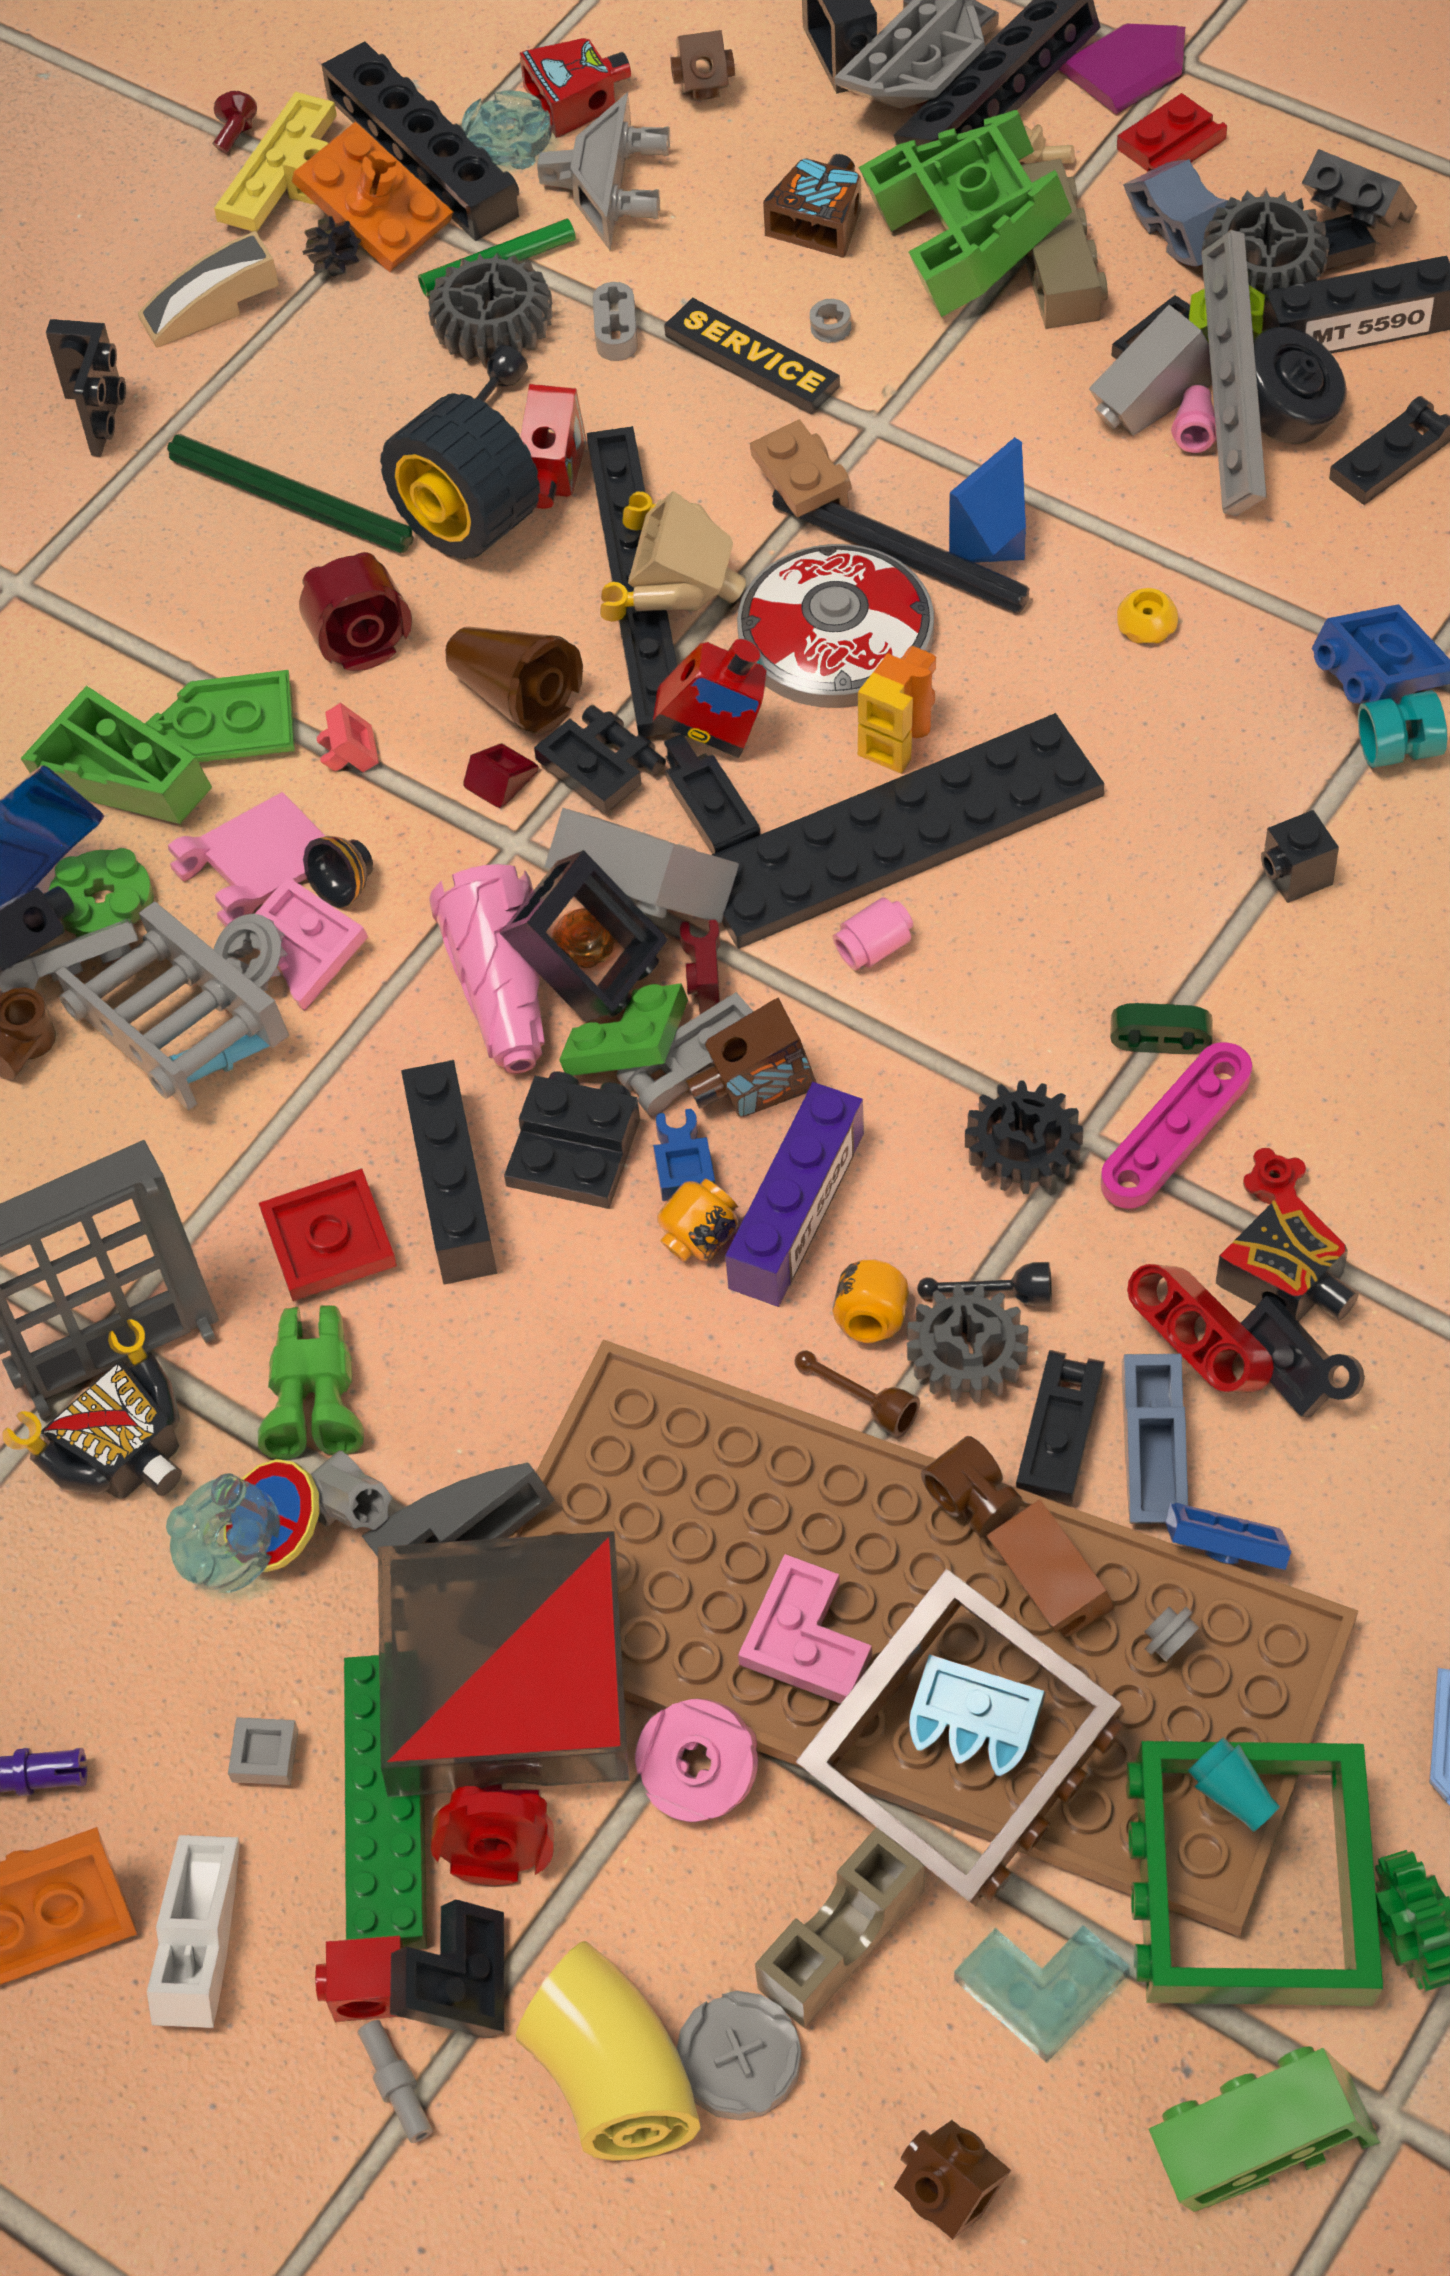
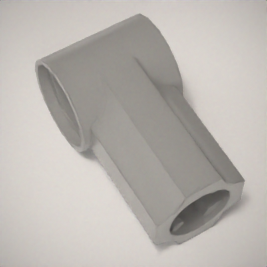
(350, 1494)

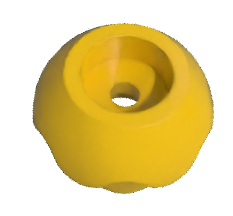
(1147, 616)

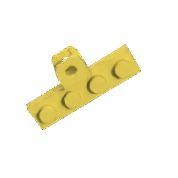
(270, 168)

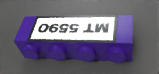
(795, 1194)

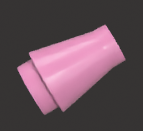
(1195, 422)

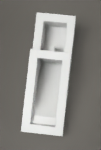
(194, 1932)

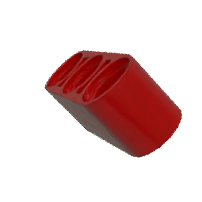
(1223, 1334)

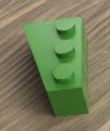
(1260, 2128)

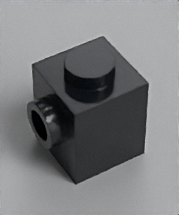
(1300, 856)

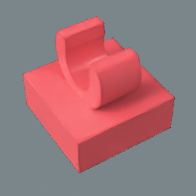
(348, 740)

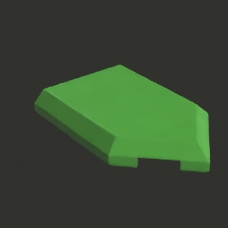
(231, 716)

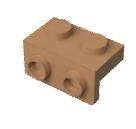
(801, 468)

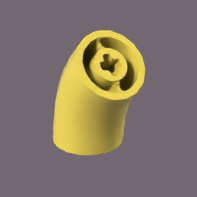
(609, 2059)

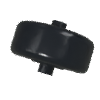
(1296, 385)

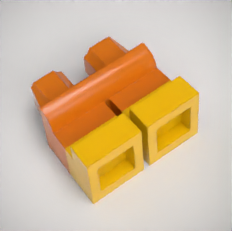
(896, 708)

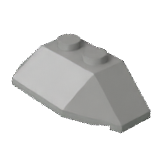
(916, 53)

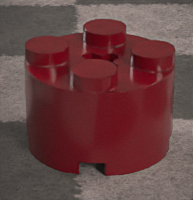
(354, 611)

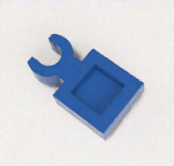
(681, 1155)

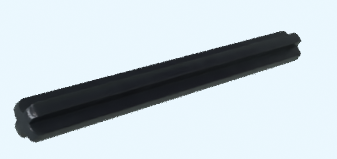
(915, 553)

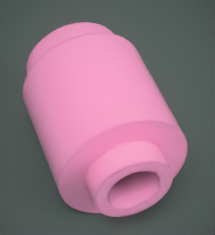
(873, 933)

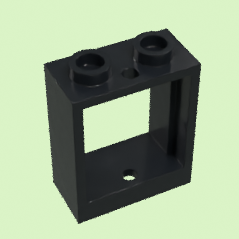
(838, 31)
(587, 882)

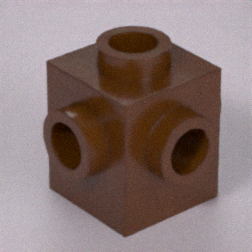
(705, 47)
(950, 2177)

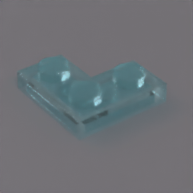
(1046, 2002)

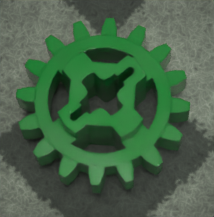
(1414, 1919)

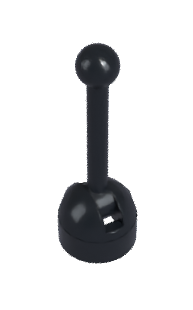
(503, 369)
(1029, 1284)

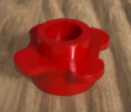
(1267, 1187)

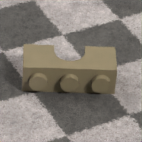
(818, 1957)

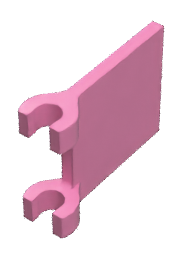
(250, 853)

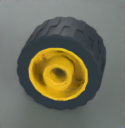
(460, 475)

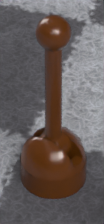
(891, 1408)

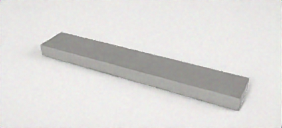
(1233, 374)

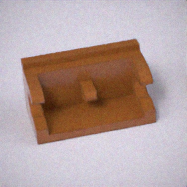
(1051, 1569)

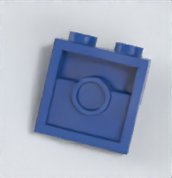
(1380, 655)

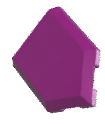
(1128, 63)

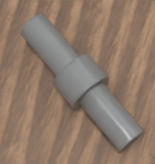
(395, 2081)

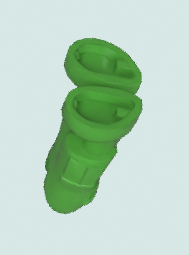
(305, 1367)

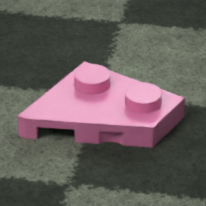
(315, 939)

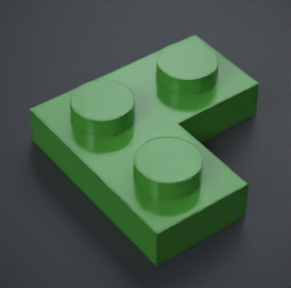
(635, 1041)

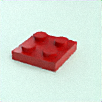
(327, 1234)

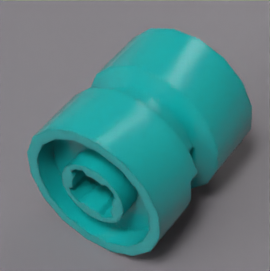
(1410, 728)

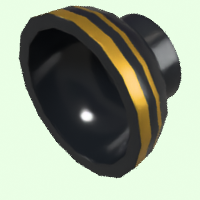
(337, 869)

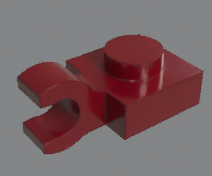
(703, 975)

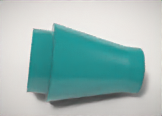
(1232, 1783)

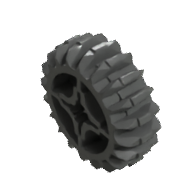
(1280, 239)
(490, 306)

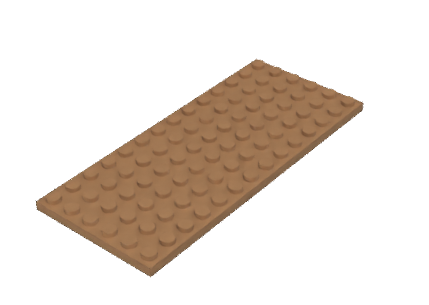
(727, 1482)

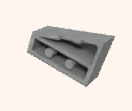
(648, 867)

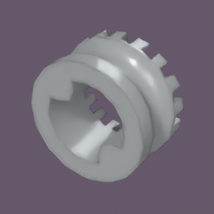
(830, 332)

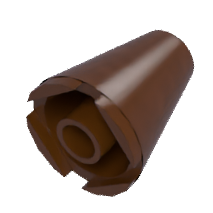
(518, 673)

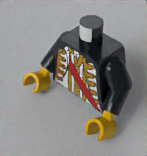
(113, 1431)

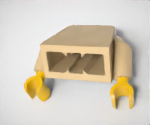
(677, 559)

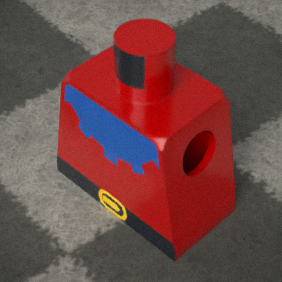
(714, 695)

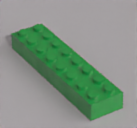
(381, 1832)

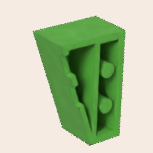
(119, 760)

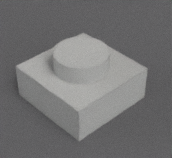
(263, 1751)

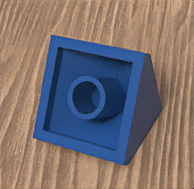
(989, 509)

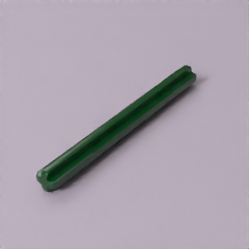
(290, 493)

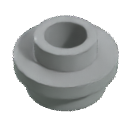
(1170, 1632)

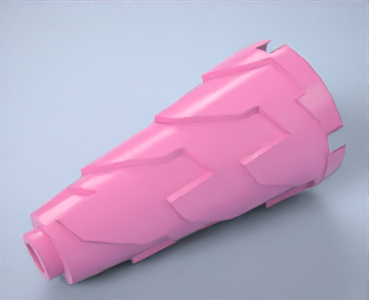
(491, 972)

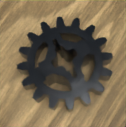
(1023, 1136)

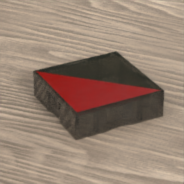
(501, 1663)

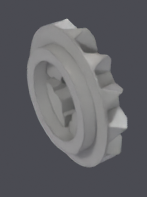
(248, 933)

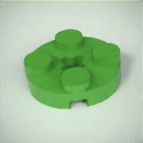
(100, 871)

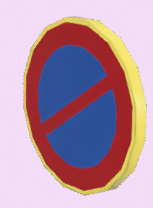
(297, 1507)

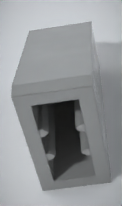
(1153, 373)

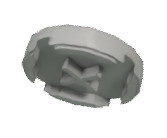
(740, 2055)

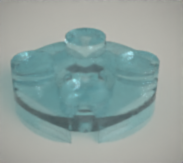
(514, 147)
(201, 1518)

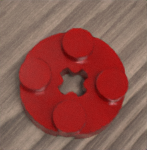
(517, 1822)

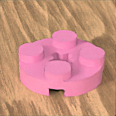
(666, 1775)

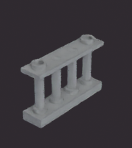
(192, 963)

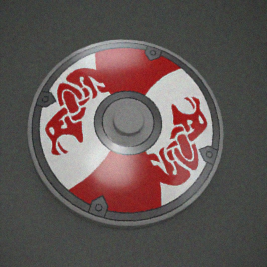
(831, 619)

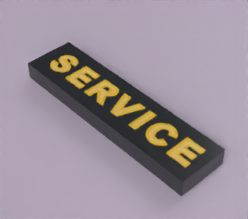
(752, 355)

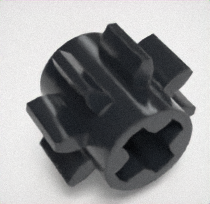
(331, 246)

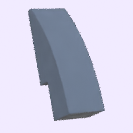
(1154, 1435)

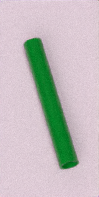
(522, 246)

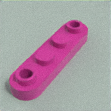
(1176, 1125)

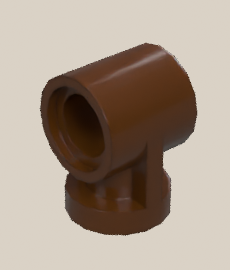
(24, 1030)
(968, 1479)

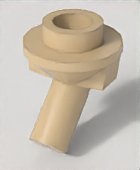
(1046, 153)

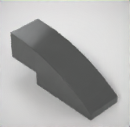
(468, 1510)

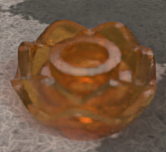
(583, 950)

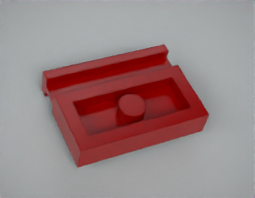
(1171, 134)

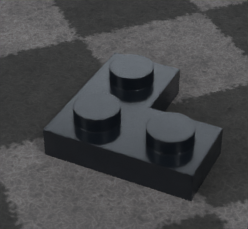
(462, 1984)

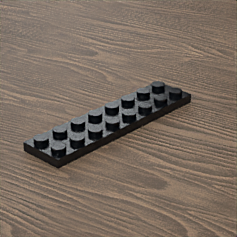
(905, 827)

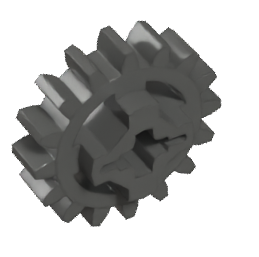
(944, 1356)

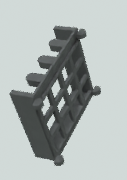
(75, 1199)

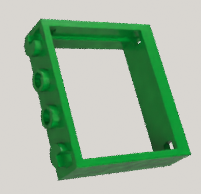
(1362, 1977)

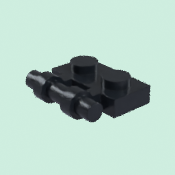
(592, 767)

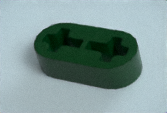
(1161, 1028)

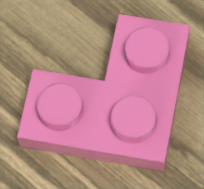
(789, 1637)

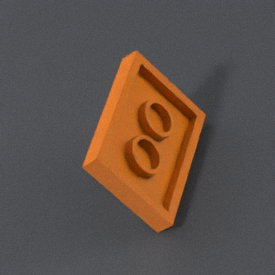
(373, 191)
(59, 1904)

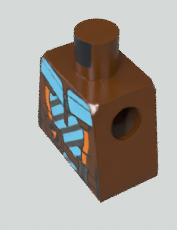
(816, 205)
(754, 1063)

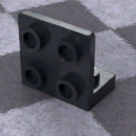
(88, 375)

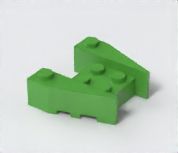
(979, 196)

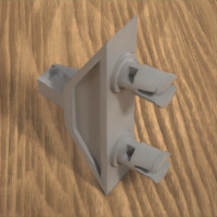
(597, 169)

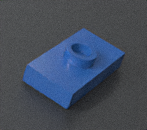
(1227, 1536)

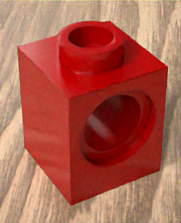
(357, 1978)

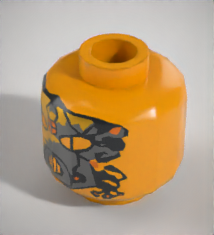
(698, 1220)
(870, 1300)

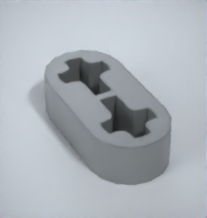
(608, 321)

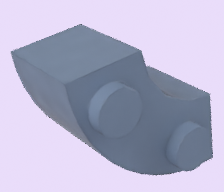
(1176, 206)

